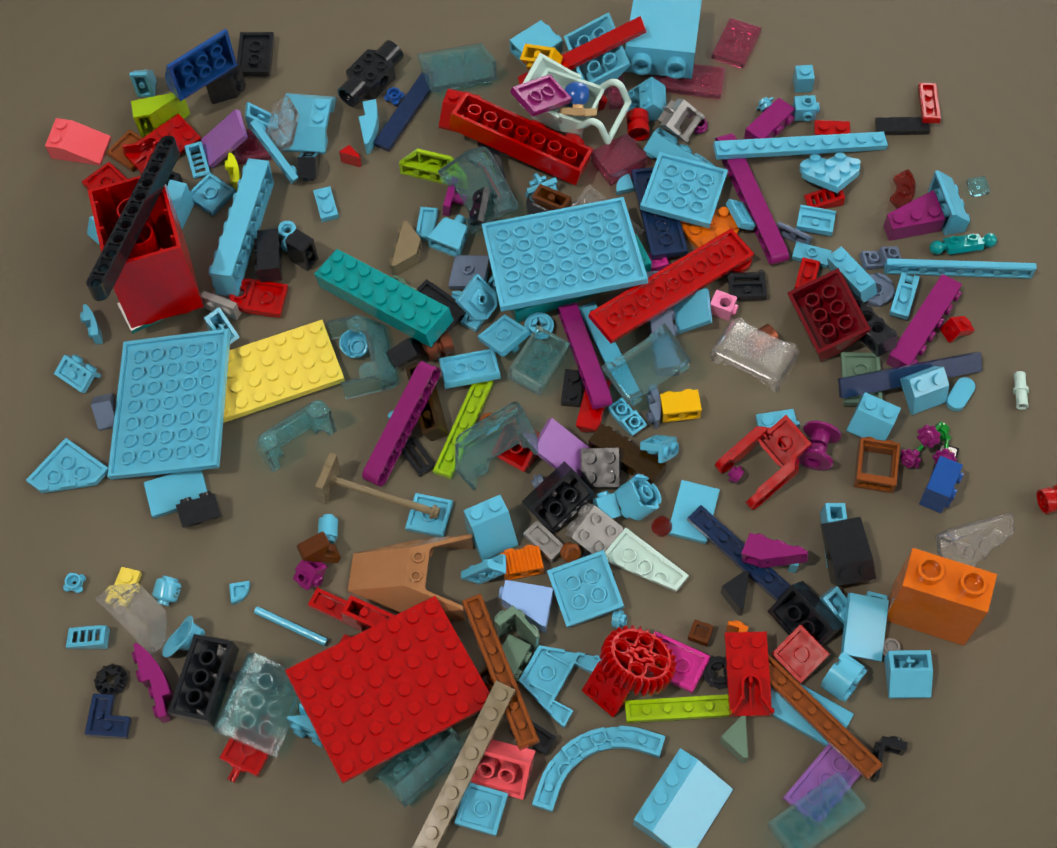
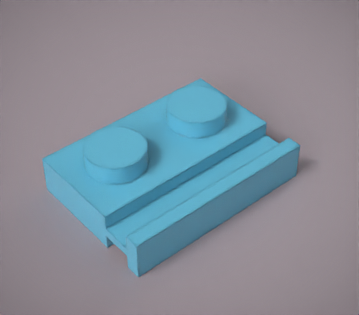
(816, 220)

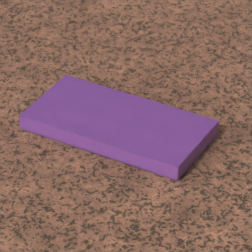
(820, 770)

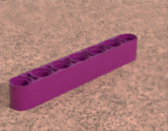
(584, 356)
(401, 424)

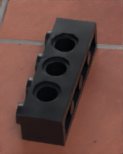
(881, 337)

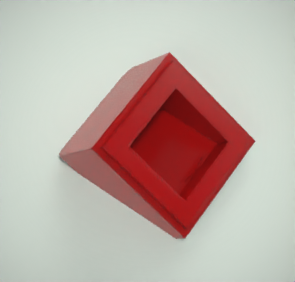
(350, 156)

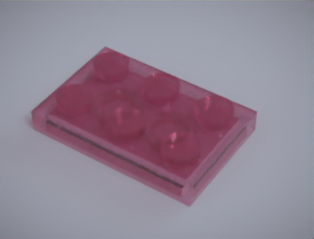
(736, 43)

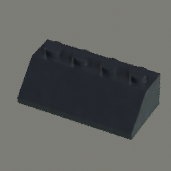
(204, 680)

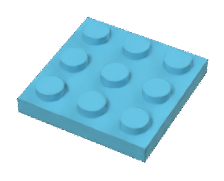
(585, 589)

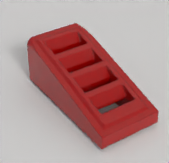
(824, 193)

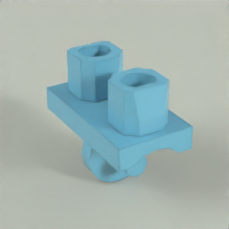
(539, 180)

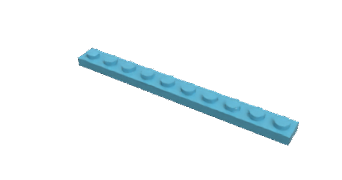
(800, 145)

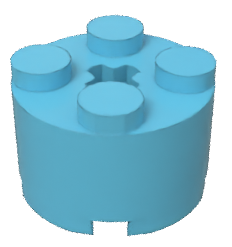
(638, 498)
(843, 676)

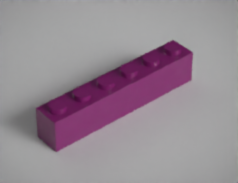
(925, 322)

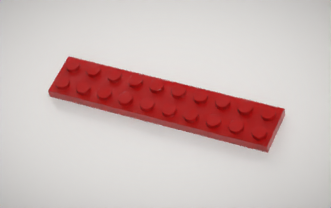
(670, 285)

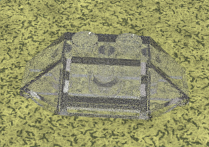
(137, 614)

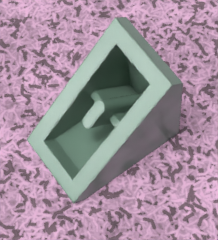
(736, 740)

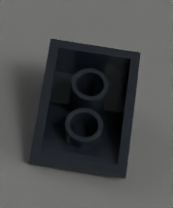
(847, 552)

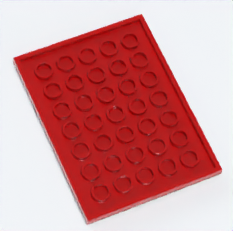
(388, 688)

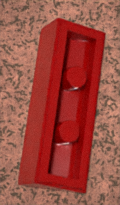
(589, 419)

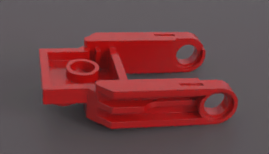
(782, 443)

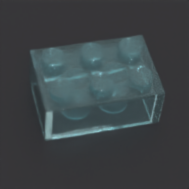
(538, 360)

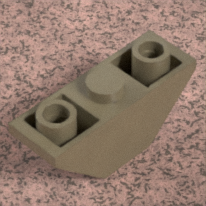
(406, 250)

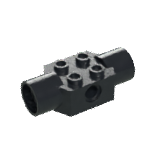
(370, 74)

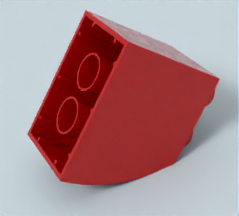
(159, 271)

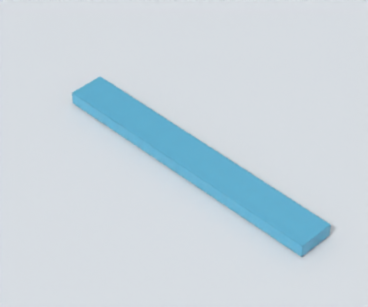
(960, 268)

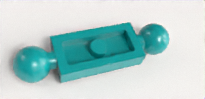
(963, 243)

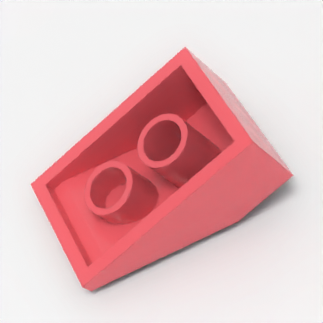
(76, 142)

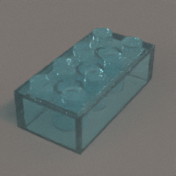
(817, 814)

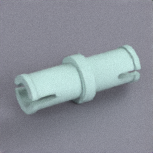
(1021, 390)

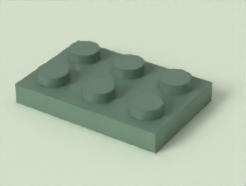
(858, 363)

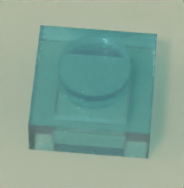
(978, 186)

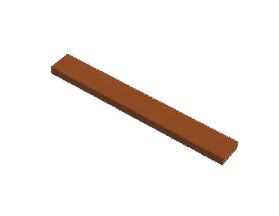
(500, 670)
(822, 721)

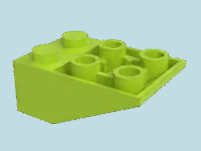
(156, 110)

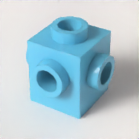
(805, 107)

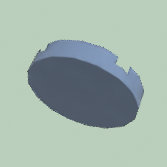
(885, 290)

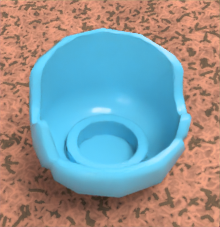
(353, 344)

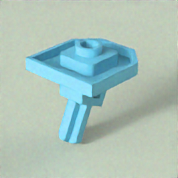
(477, 299)

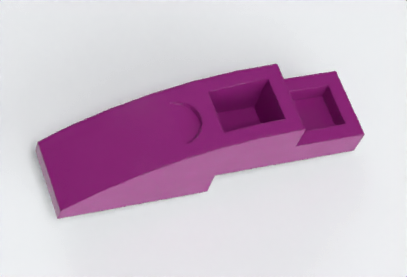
(154, 678)

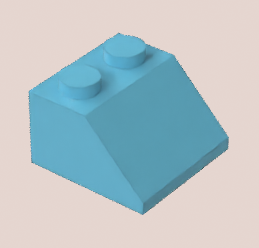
(925, 389)
(873, 418)

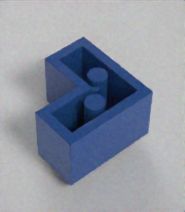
(940, 488)

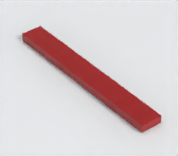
(600, 45)

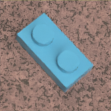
(326, 204)

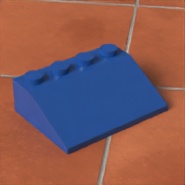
(200, 65)

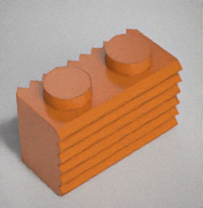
(523, 562)

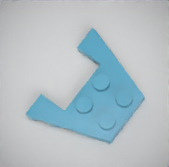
(547, 675)

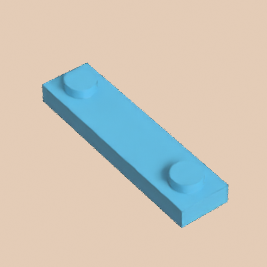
(260, 132)

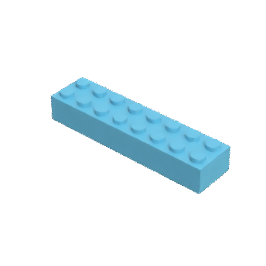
(241, 227)

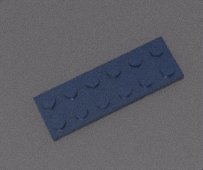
(662, 233)

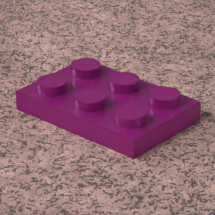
(540, 95)

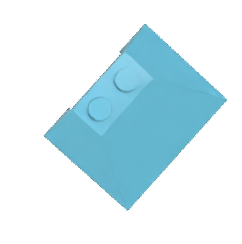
(312, 122)

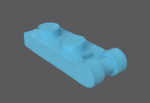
(904, 296)

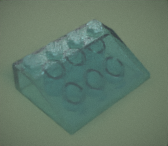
(457, 67)
(259, 705)

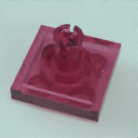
(251, 149)

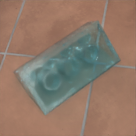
(420, 766)

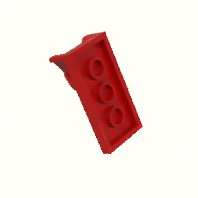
(142, 150)
(748, 674)

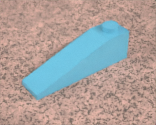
(667, 143)

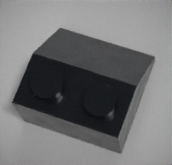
(227, 86)

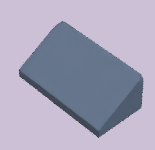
(793, 234)

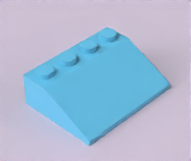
(606, 66)
(682, 803)

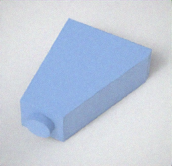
(531, 599)

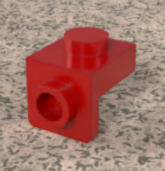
(956, 327)

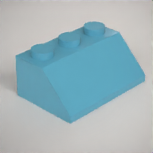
(952, 206)

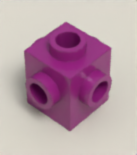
(309, 574)

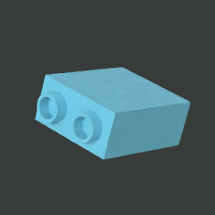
(669, 40)

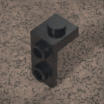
(892, 745)

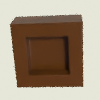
(700, 633)

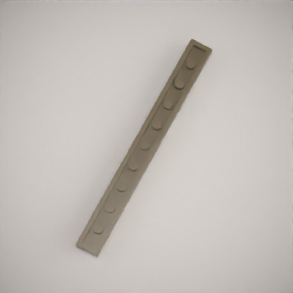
(465, 767)

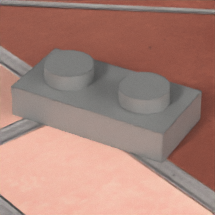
(547, 542)

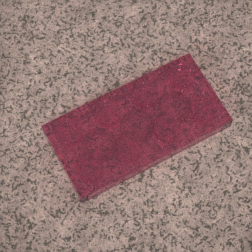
(705, 82)

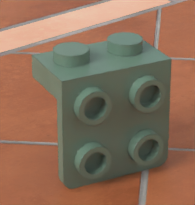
(517, 621)

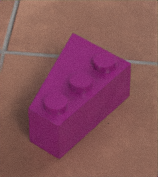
(915, 218)

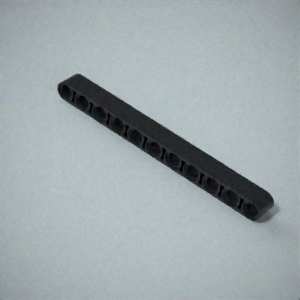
(133, 219)

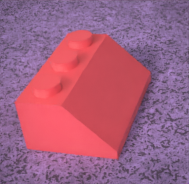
(505, 768)

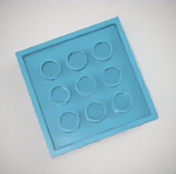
(684, 189)

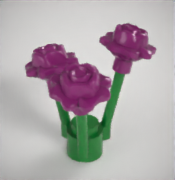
(930, 437)

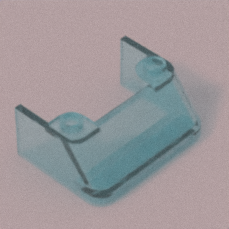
(373, 375)
(491, 438)

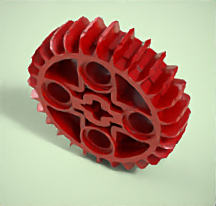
(637, 660)

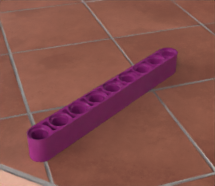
(751, 196)

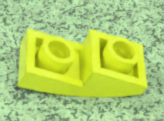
(233, 170)

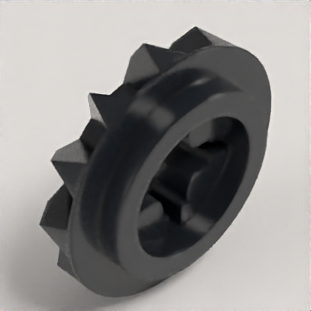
(709, 675)
(120, 680)

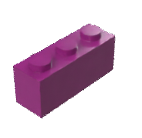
(771, 121)

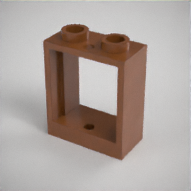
(877, 482)

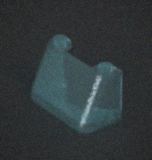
(474, 171)
(647, 365)
(314, 416)

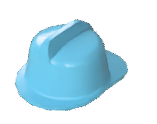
(182, 637)

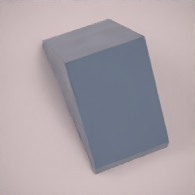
(104, 411)

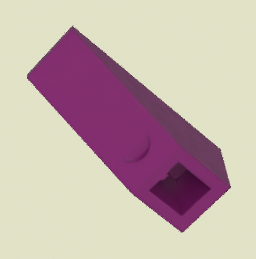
(769, 553)

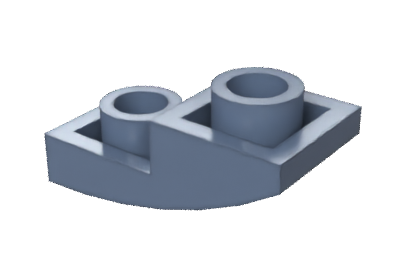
(876, 259)
(654, 408)

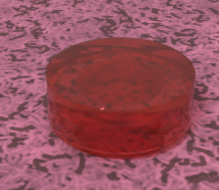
(661, 526)

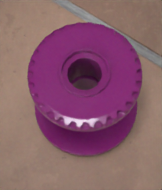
(820, 434)

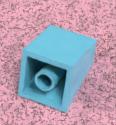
(490, 527)

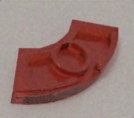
(904, 189)

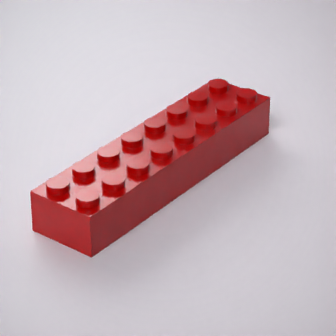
(520, 138)

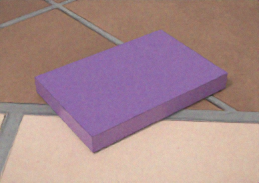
(224, 138)
(560, 445)

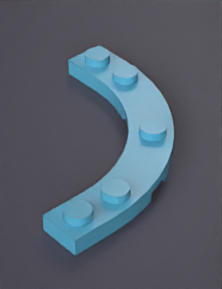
(588, 744)

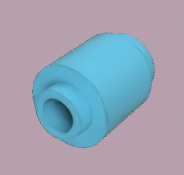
(328, 525)

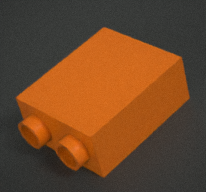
(940, 596)

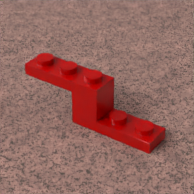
(353, 612)

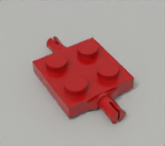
(243, 759)

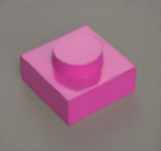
(658, 264)

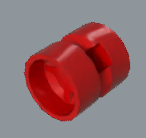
(638, 124)
(1047, 499)

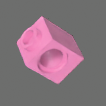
(722, 298)

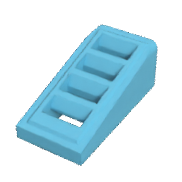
(195, 147)
(102, 643)

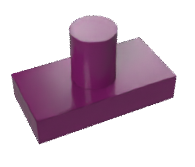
(450, 198)

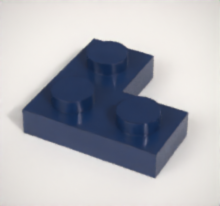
(102, 722)

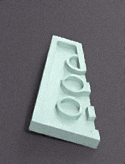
(641, 559)

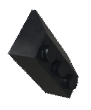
(558, 497)
(803, 607)

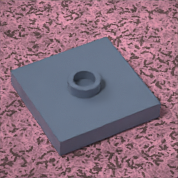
(465, 268)

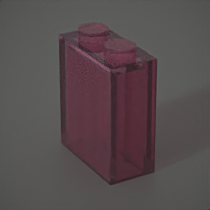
(618, 158)

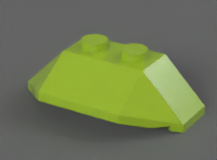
(424, 165)

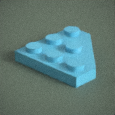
(67, 469)

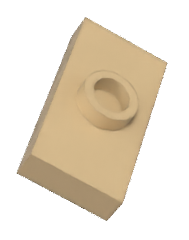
(578, 110)

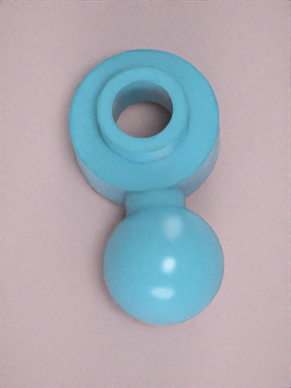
(283, 227)

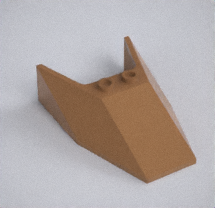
(398, 573)

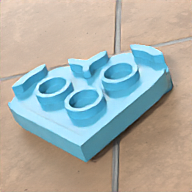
(832, 172)

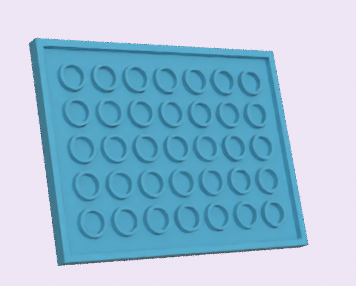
(563, 254)
(170, 404)

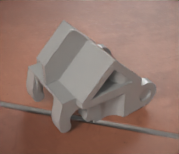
(674, 115)

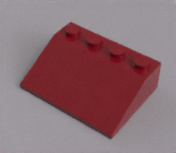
(829, 314)

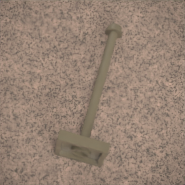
(329, 478)

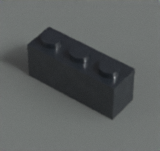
(268, 255)

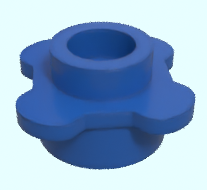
(394, 92)

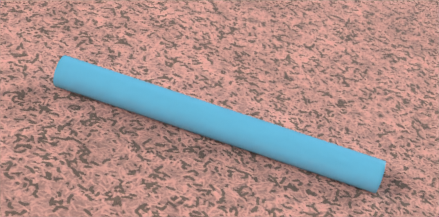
(291, 626)

